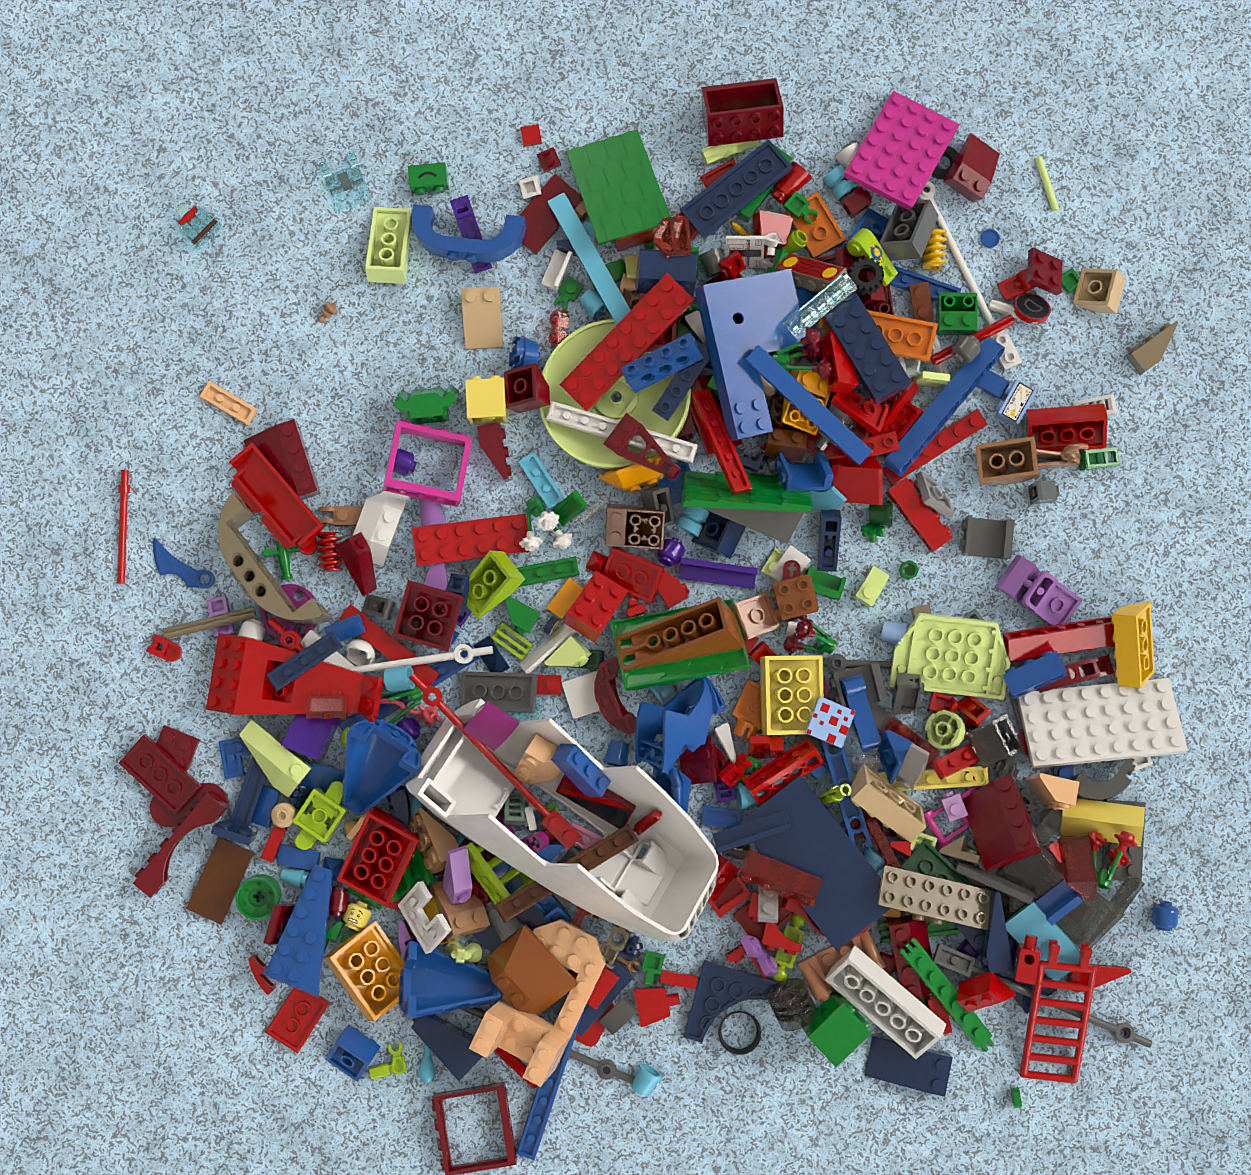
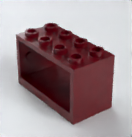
(742, 112)

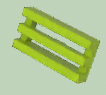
(499, 632)

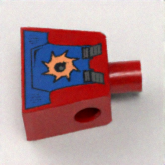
(1026, 968)

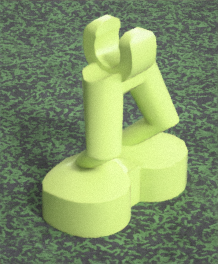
(471, 953)

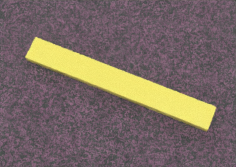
(931, 780)

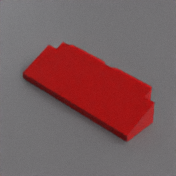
(268, 492)

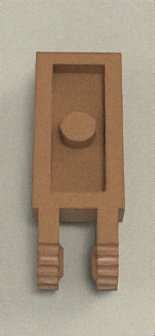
(342, 515)

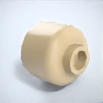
(283, 815)

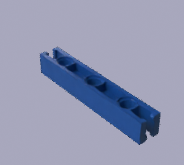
(840, 771)

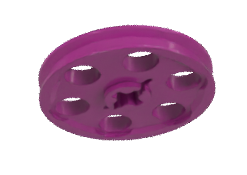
(290, 590)

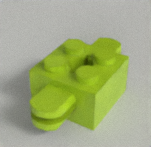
(320, 816)

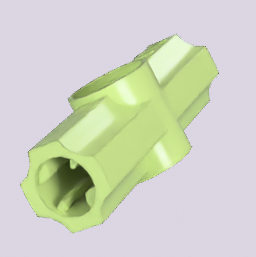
(717, 153)

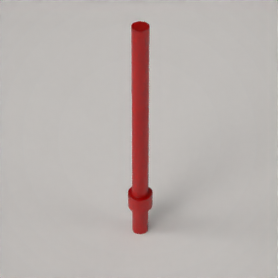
(123, 489)

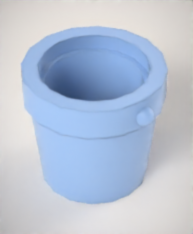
(893, 632)

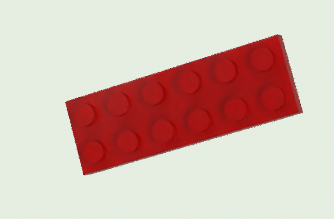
(468, 539)

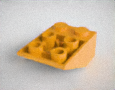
(817, 388)

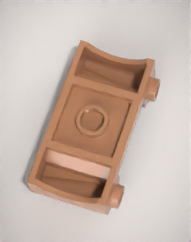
(817, 966)

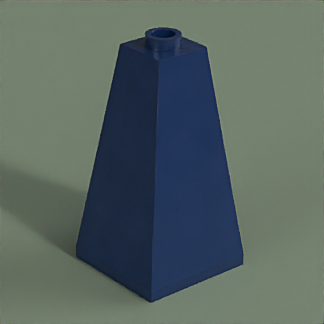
(447, 1043)

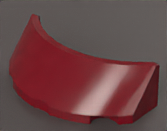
(608, 698)

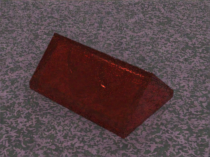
(1079, 865)

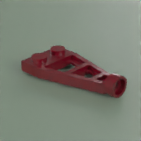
(624, 433)

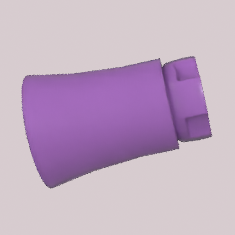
(431, 513)

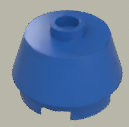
(524, 352)

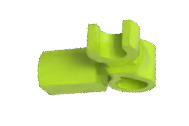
(385, 1069)

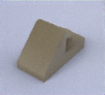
(957, 848)

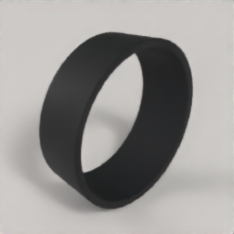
(748, 1049)

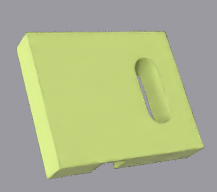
(931, 379)

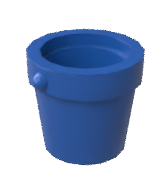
(617, 754)

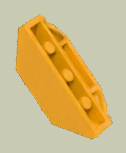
(633, 476)

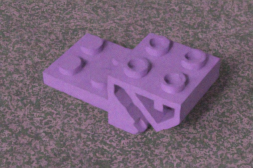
(1038, 591)

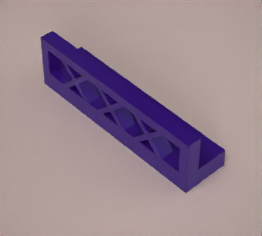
(717, 573)

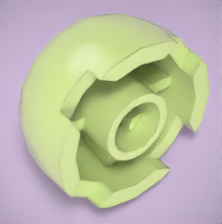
(945, 729)

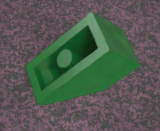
(521, 615)

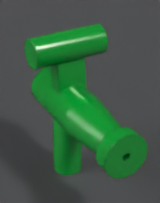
(283, 558)

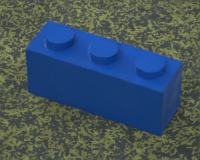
(1034, 674)
(581, 770)

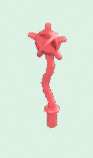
(427, 715)

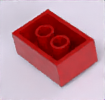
(595, 606)

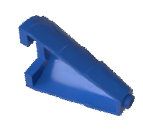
(376, 763)
(440, 985)

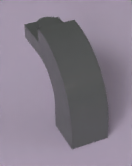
(1108, 789)

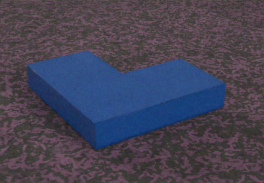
(231, 755)

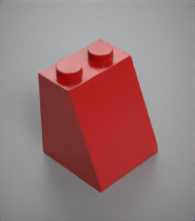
(858, 482)

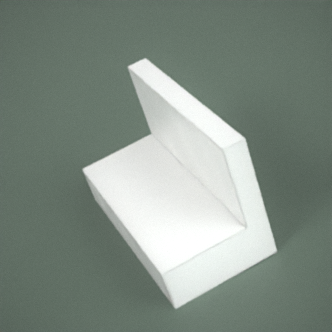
(557, 270)

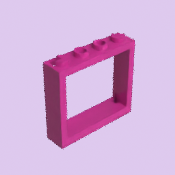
(420, 491)

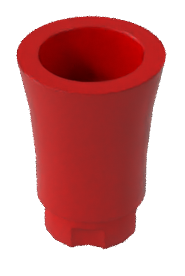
(790, 183)

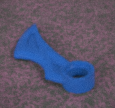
(169, 564)

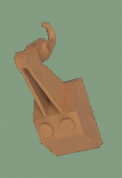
(1017, 460)

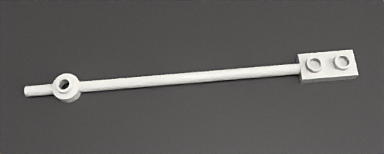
(1010, 355)
(428, 659)

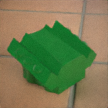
(427, 404)

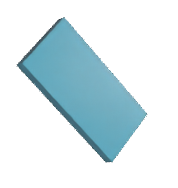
(1033, 921)

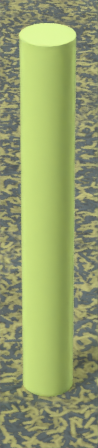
(1046, 183)

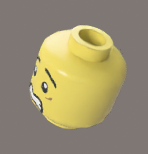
(357, 915)

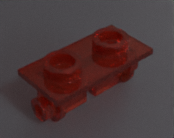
(558, 319)

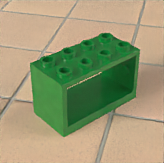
(837, 1029)

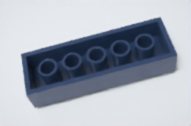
(867, 349)

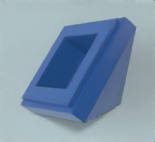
(334, 865)

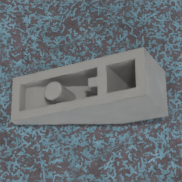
(912, 767)

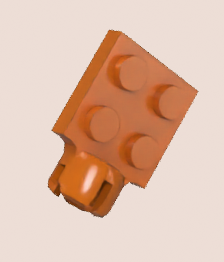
(748, 711)

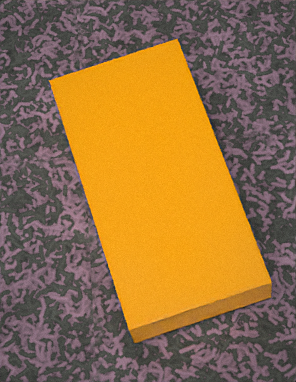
(565, 598)

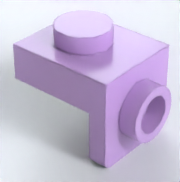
(953, 806)

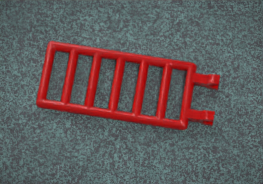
(1033, 1019)

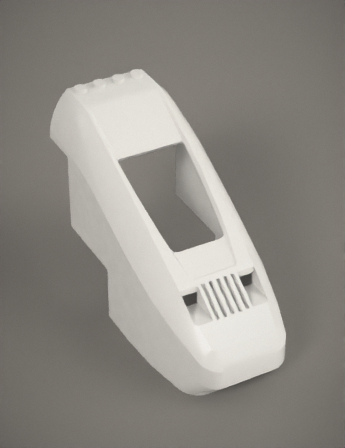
(657, 893)

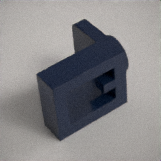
(749, 463)

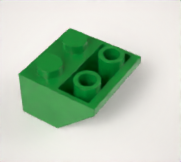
(957, 313)

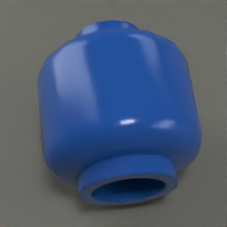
(1165, 916)

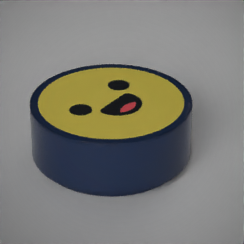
(551, 625)

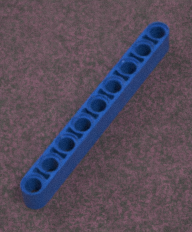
(943, 407)

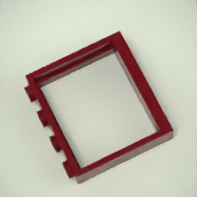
(443, 1142)

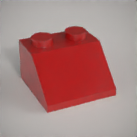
(982, 992)

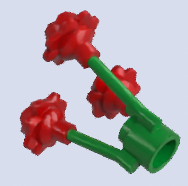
(1117, 856)

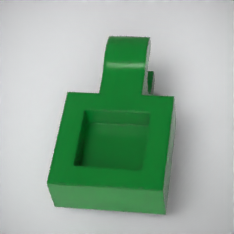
(652, 964)

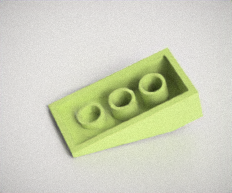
(389, 246)

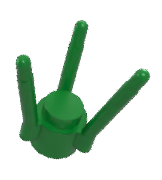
(412, 695)

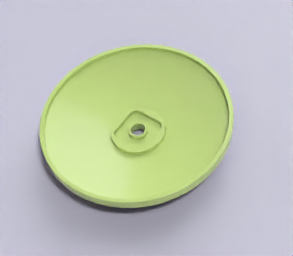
(589, 447)

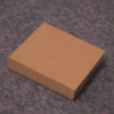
(756, 616)

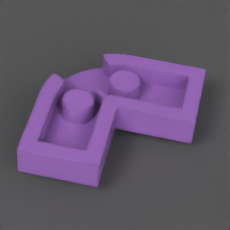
(756, 949)

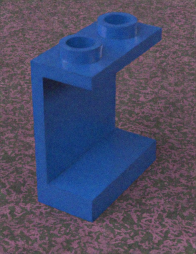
(805, 475)

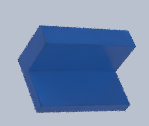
(1058, 901)

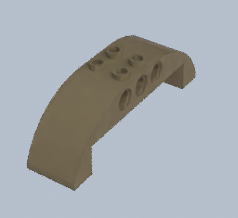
(253, 573)

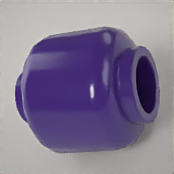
(404, 462)
(671, 552)
(410, 726)

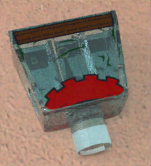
(197, 225)

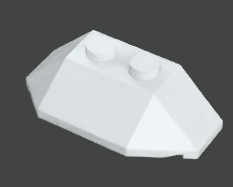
(380, 521)

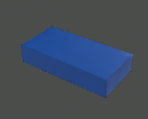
(346, 628)
(720, 817)

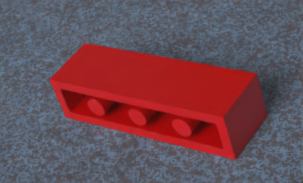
(918, 515)

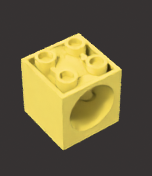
(486, 400)

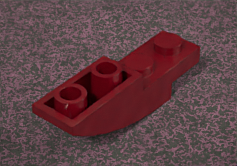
(1081, 672)

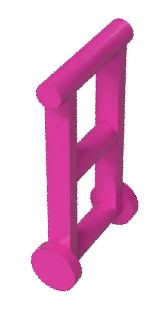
(929, 814)

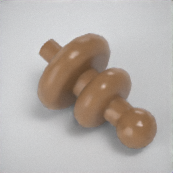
(327, 312)

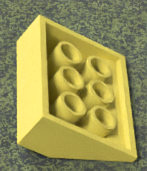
(789, 692)

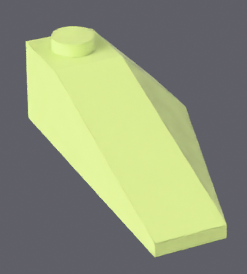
(278, 763)

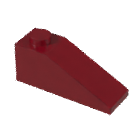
(358, 560)

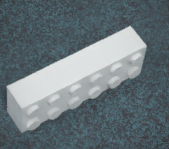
(885, 1002)

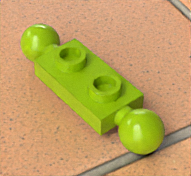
(784, 959)

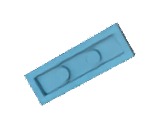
(541, 480)

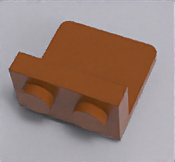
(794, 597)

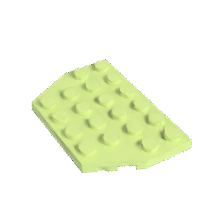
(953, 656)

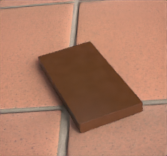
(220, 880)

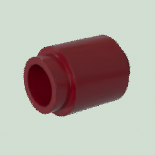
(338, 901)

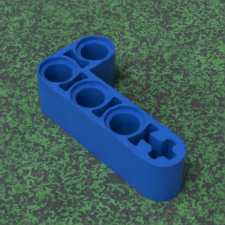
(854, 694)

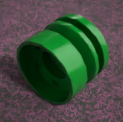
(249, 903)

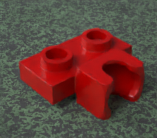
(762, 746)

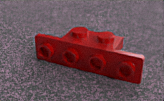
(902, 413)

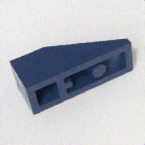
(829, 539)

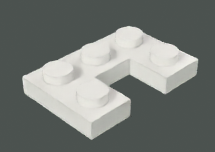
(427, 932)

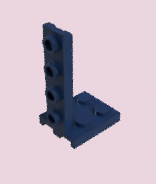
(681, 385)
(238, 827)

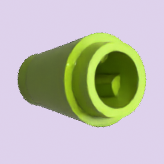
(795, 241)

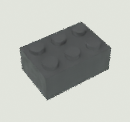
(909, 231)

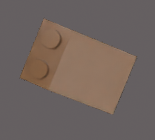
(462, 917)

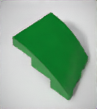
(414, 873)

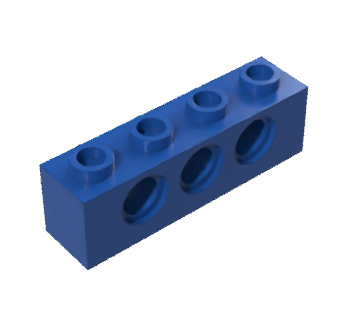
(662, 362)

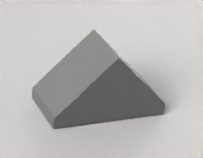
(378, 606)

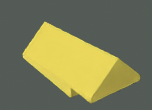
(1104, 819)

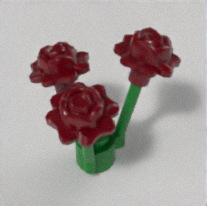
(812, 351)
(805, 629)

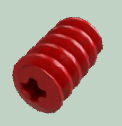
(329, 551)

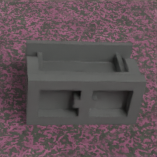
(907, 694)

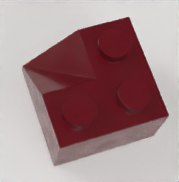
(526, 389)

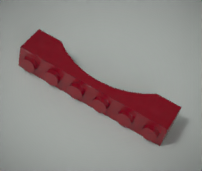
(155, 874)

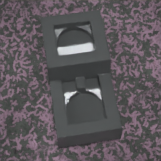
(618, 1015)

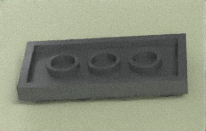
(505, 690)
(1135, 854)

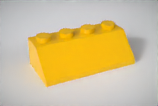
(1133, 644)

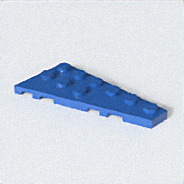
(302, 944)

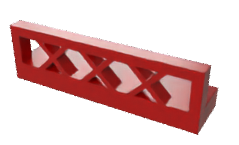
(781, 769)

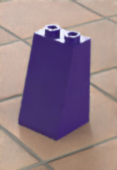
(310, 736)

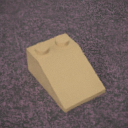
(482, 317)

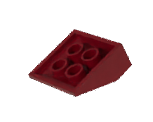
(428, 615)

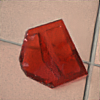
(673, 236)

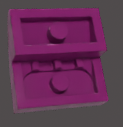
(490, 725)

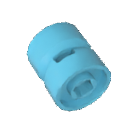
(840, 185)
(692, 520)

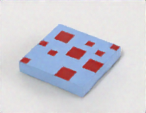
(830, 722)

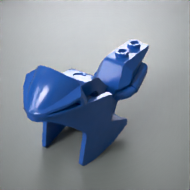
(679, 734)

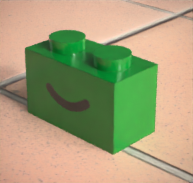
(428, 178)

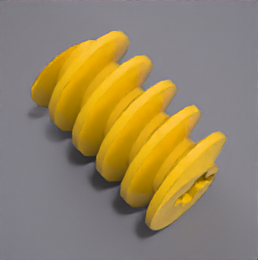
(932, 252)

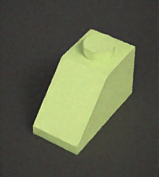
(871, 586)
(569, 654)

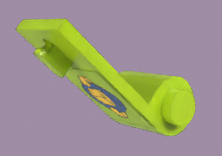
(866, 244)

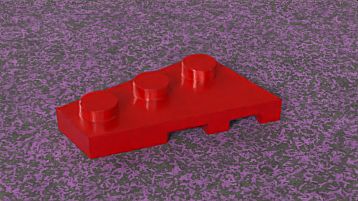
(861, 410)

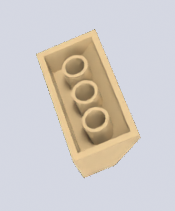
(887, 804)

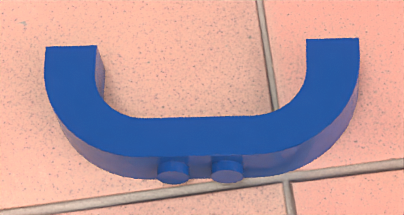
(465, 248)

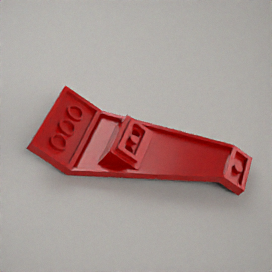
(243, 688)

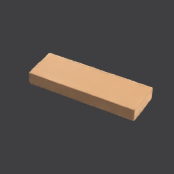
(228, 403)

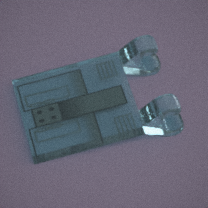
(347, 185)

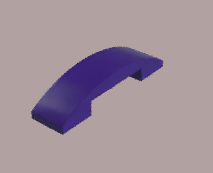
(468, 226)

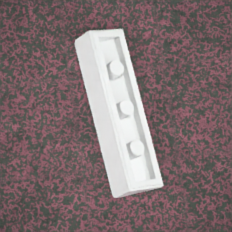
(547, 648)

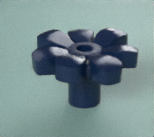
(300, 796)
(635, 948)

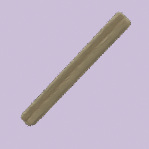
(208, 623)

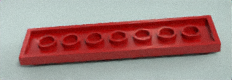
(627, 342)

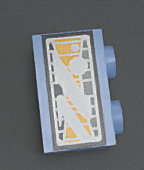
(1015, 403)

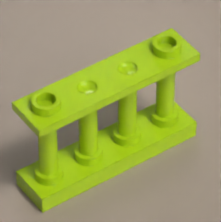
(487, 878)

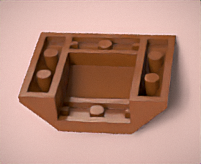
(528, 972)

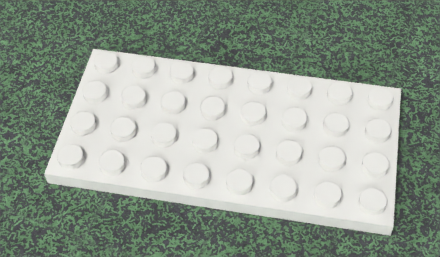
(1101, 723)

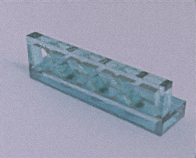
(820, 305)

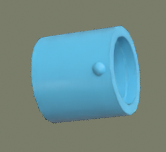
(397, 678)

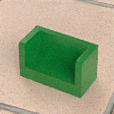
(826, 584)

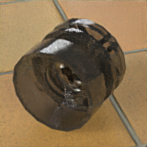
(792, 1004)

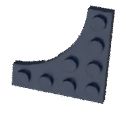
(717, 991)

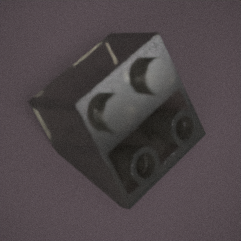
(994, 741)

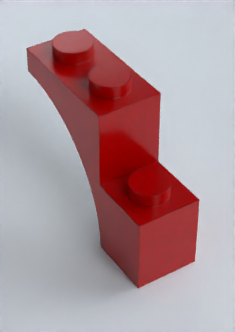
(772, 936)

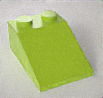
(492, 582)

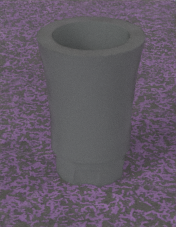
(503, 929)

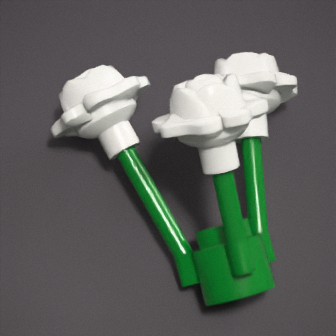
(547, 522)

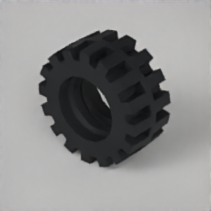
(871, 266)

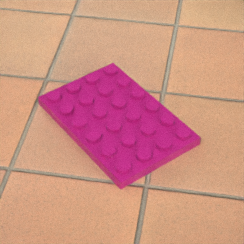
(901, 150)

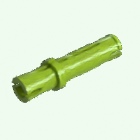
(835, 794)

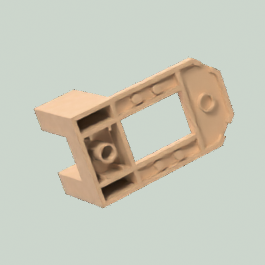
(530, 1035)

